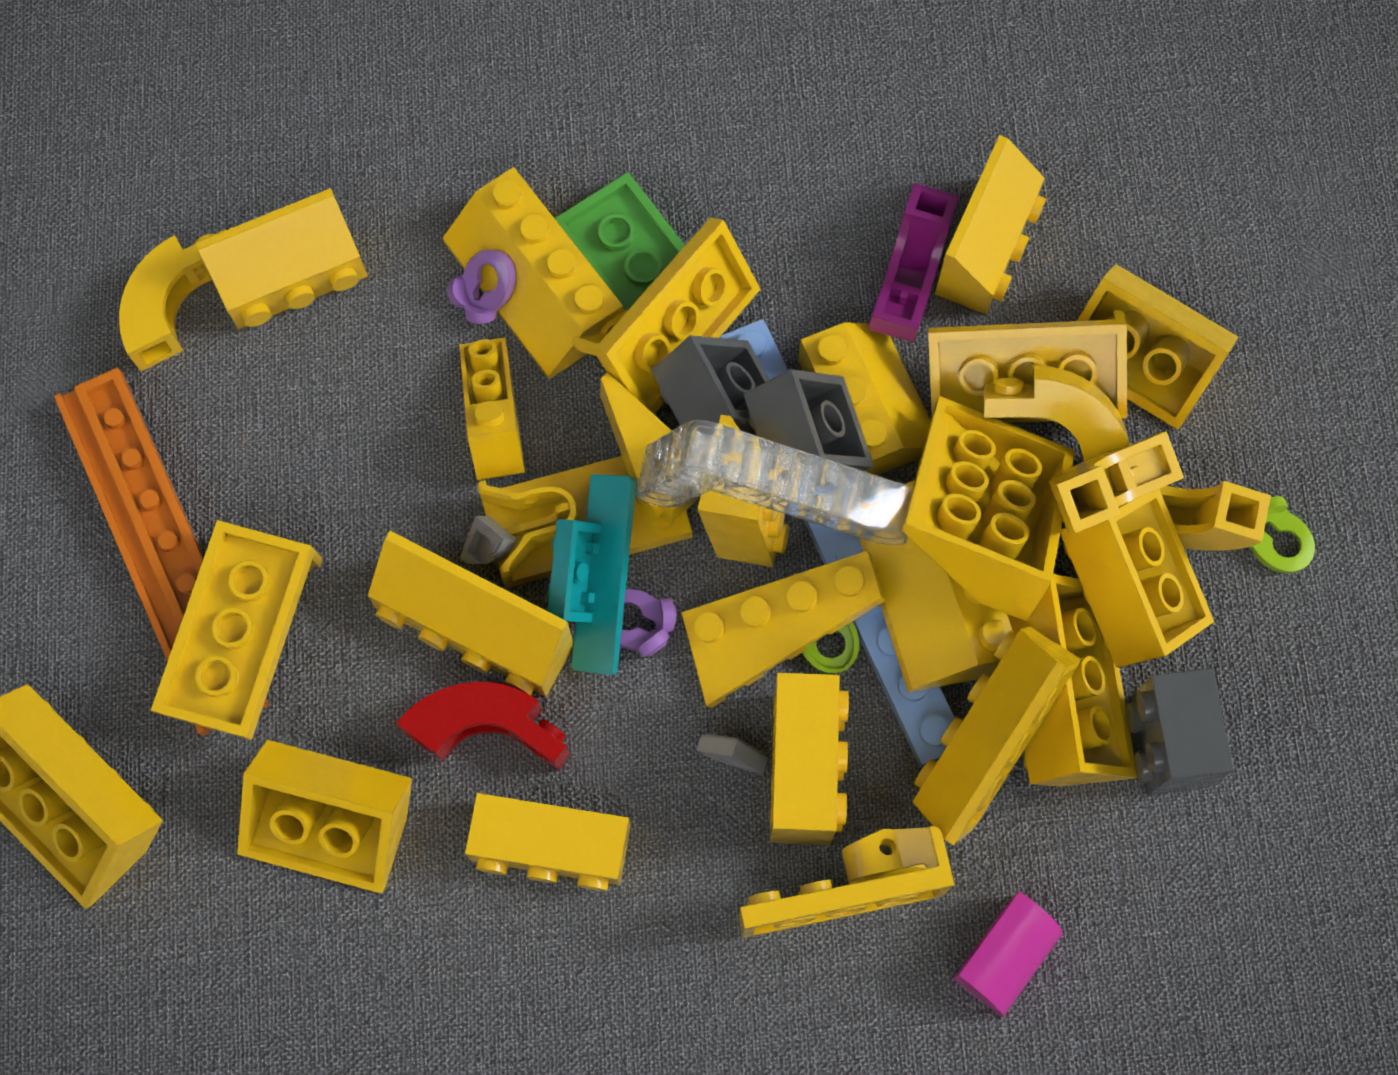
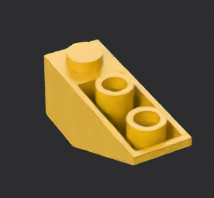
(491, 409)

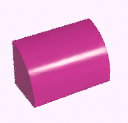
(1009, 954)

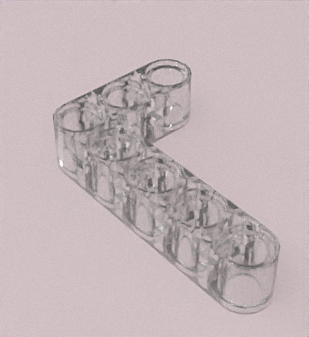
(731, 462)

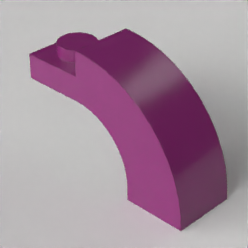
(914, 262)

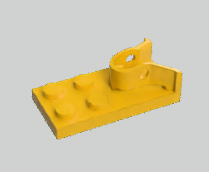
(692, 296)
(978, 355)
(532, 510)
(234, 629)
(876, 881)

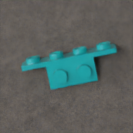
(593, 571)

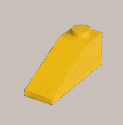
(635, 429)

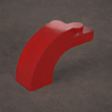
(480, 708)

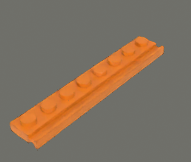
(136, 499)

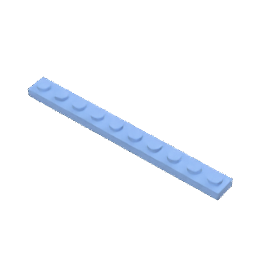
(921, 713)

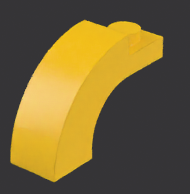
(154, 298)
(1064, 399)
(1105, 482)
(1217, 516)

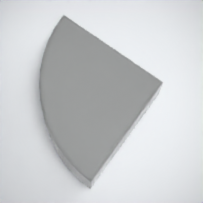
(486, 542)
(732, 752)

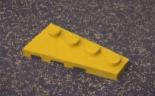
(763, 626)

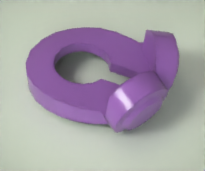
(465, 293)
(659, 611)

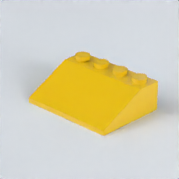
(988, 506)

